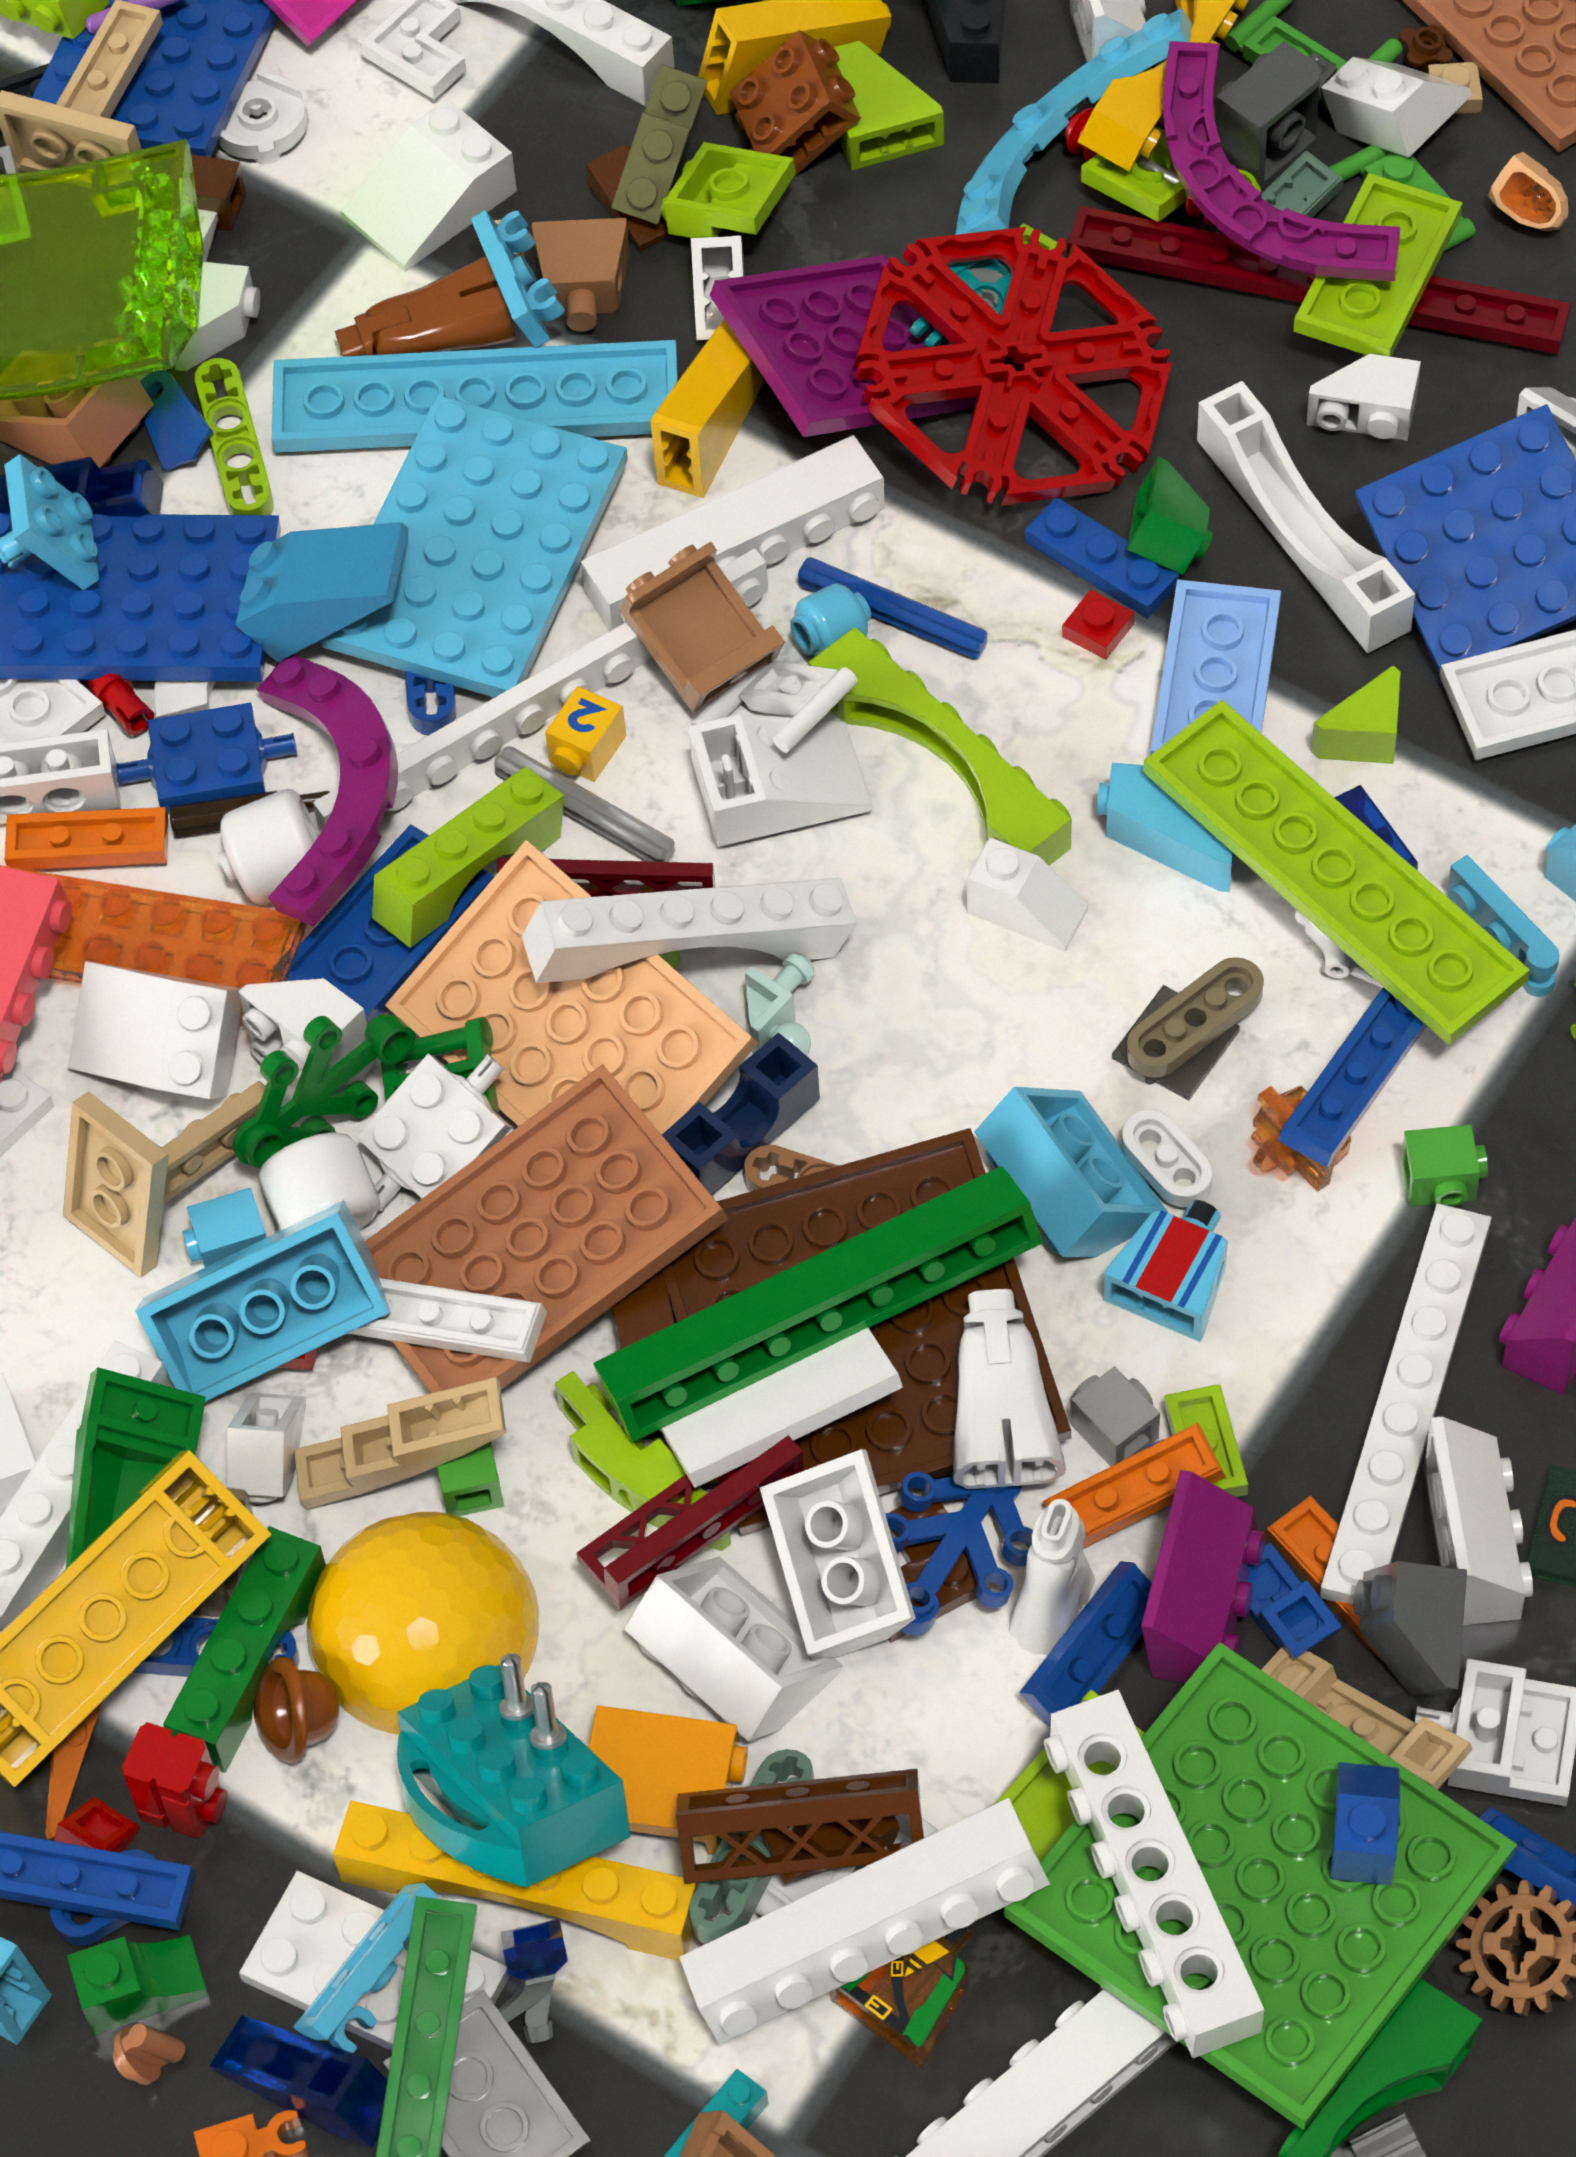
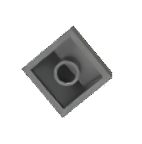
(1415, 1622)

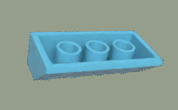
(265, 1304)

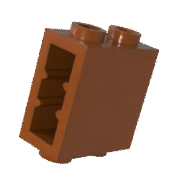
(796, 101)

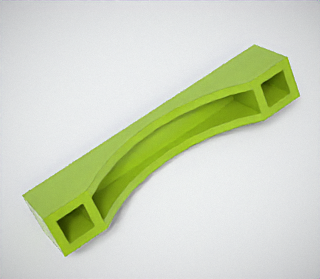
(901, 705)

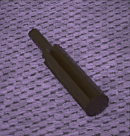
(207, 815)

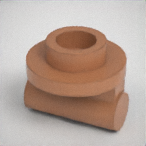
(143, 2051)

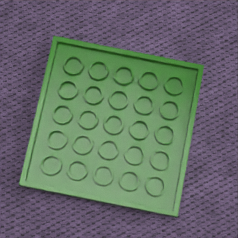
(1257, 1804)

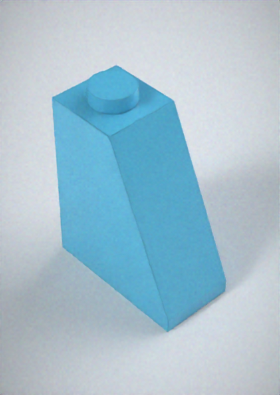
(1160, 828)

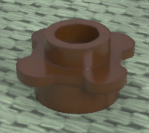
(1424, 47)

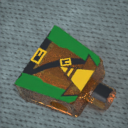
(911, 1996)

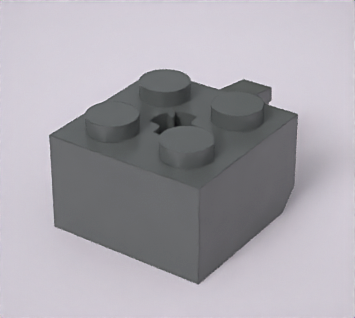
(1272, 111)

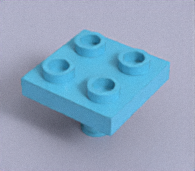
(48, 524)

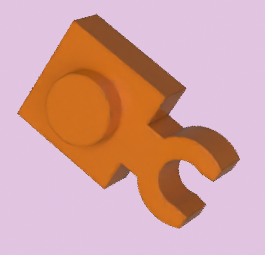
(243, 2139)

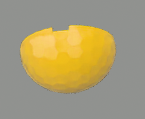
(417, 1612)

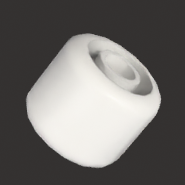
(265, 842)
(315, 1177)

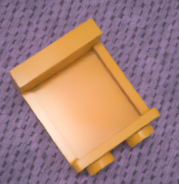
(663, 1758)

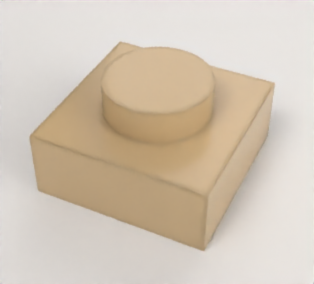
(1463, 74)

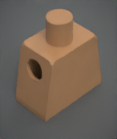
(584, 264)

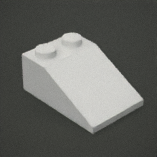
(431, 185)
(156, 1030)

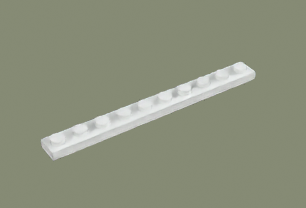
(535, 700)

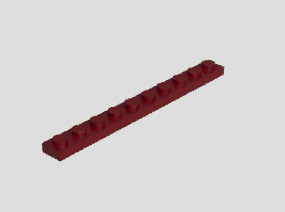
(1221, 262)

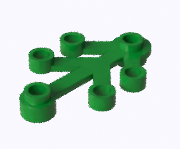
(315, 1093)

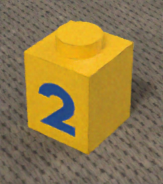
(585, 734)

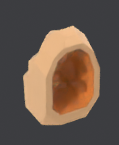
(1530, 194)

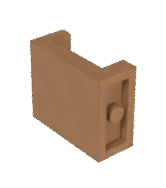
(698, 626)

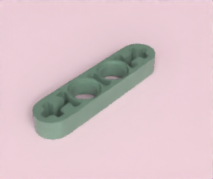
(742, 1893)

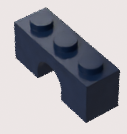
(771, 1094)

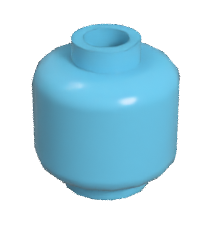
(827, 617)

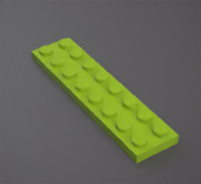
(1336, 872)

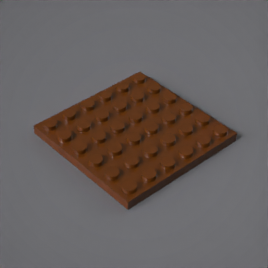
(815, 1212)

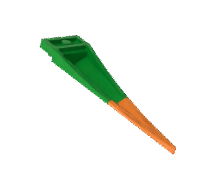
(122, 1443)

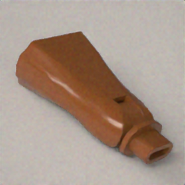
(445, 315)

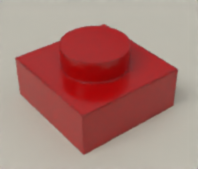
(1098, 624)

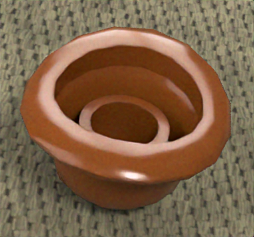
(294, 1709)

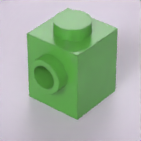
(1442, 1165)

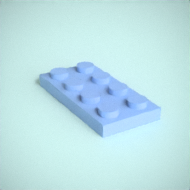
(1216, 652)

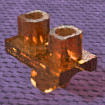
(1269, 1121)

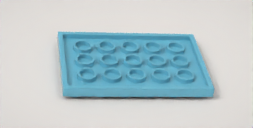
(489, 548)

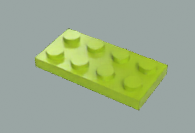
(1375, 313)

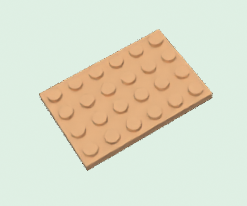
(636, 1018)

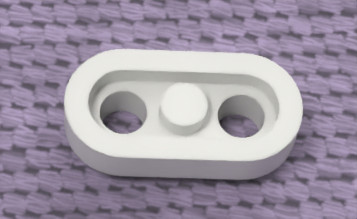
(1171, 1160)

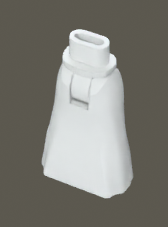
(1002, 1407)
(1055, 1581)

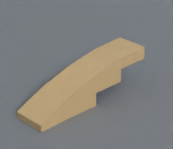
(402, 1444)

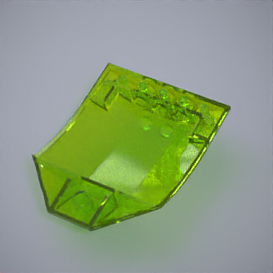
(98, 270)

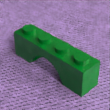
(225, 1679)

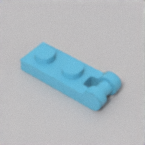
(1499, 916)

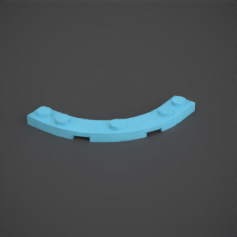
(993, 186)

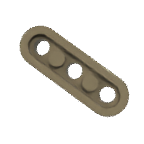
(1201, 1000)

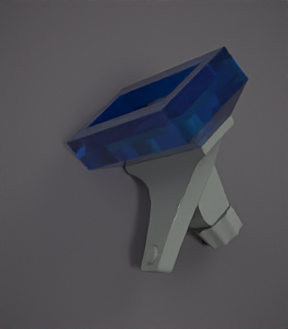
(534, 1956)

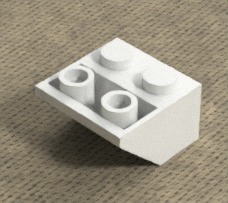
(281, 1011)

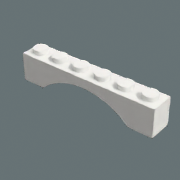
(609, 40)
(1351, 579)
(599, 933)

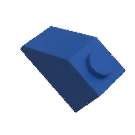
(1365, 1823)

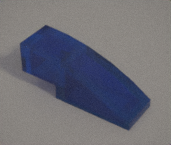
(113, 491)

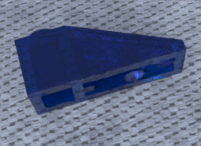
(304, 2075)

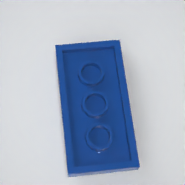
(359, 952)

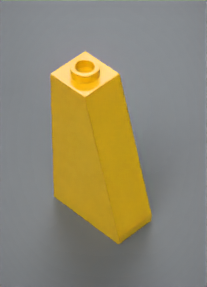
(753, 31)
(704, 413)

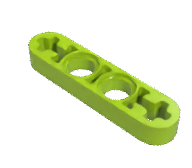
(235, 440)

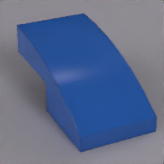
(1286, 1608)

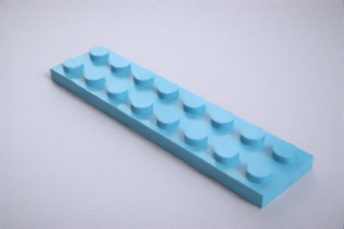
(388, 396)

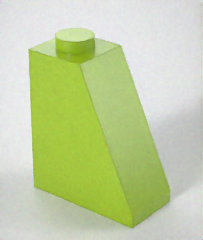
(893, 111)

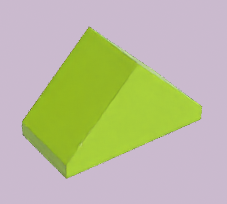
(1362, 725)

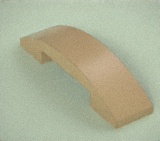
(1421, 1747)

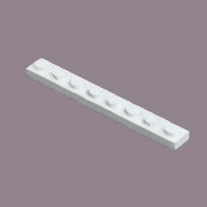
(1407, 1400)

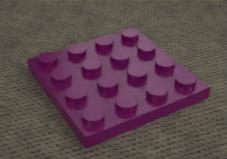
(806, 335)

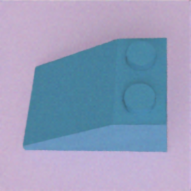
(318, 584)

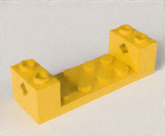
(116, 1606)

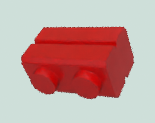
(173, 1781)

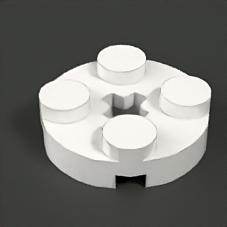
(278, 132)

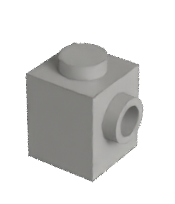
(1114, 1415)

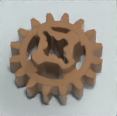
(1498, 1946)

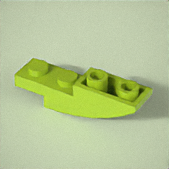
(611, 1460)

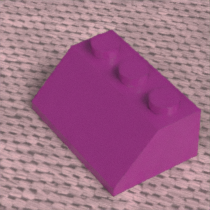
(1544, 1335)
(1200, 1578)

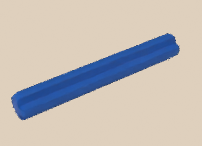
(899, 609)

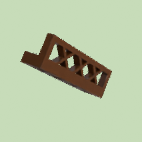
(793, 1805)

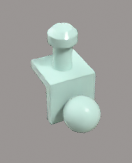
(772, 1003)

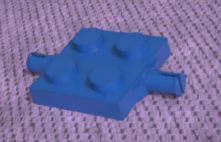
(206, 756)

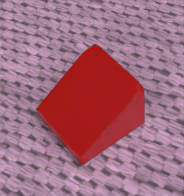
(97, 1827)

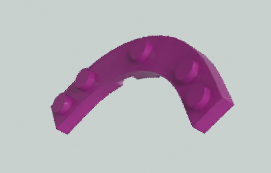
(1236, 205)
(364, 789)

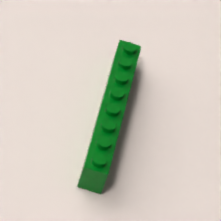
(818, 1303)

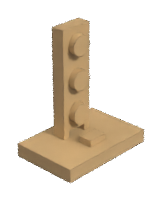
(80, 122)
(124, 1178)

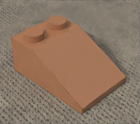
(76, 421)

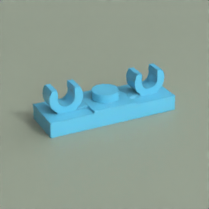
(526, 303)
(364, 1970)

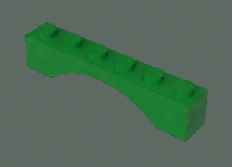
(1407, 2059)

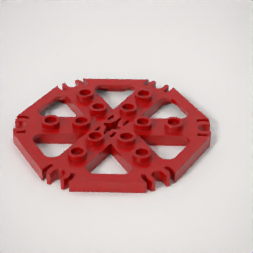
(1021, 332)

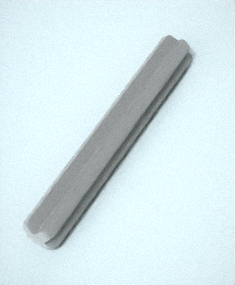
(593, 810)

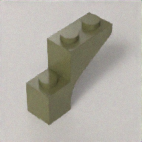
(659, 143)

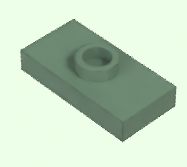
(1304, 186)

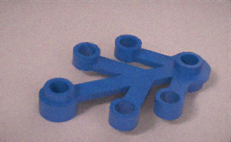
(958, 1533)

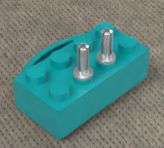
(510, 1774)

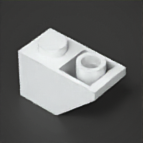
(1367, 397)

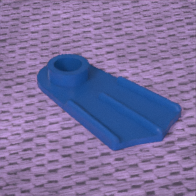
(173, 421)

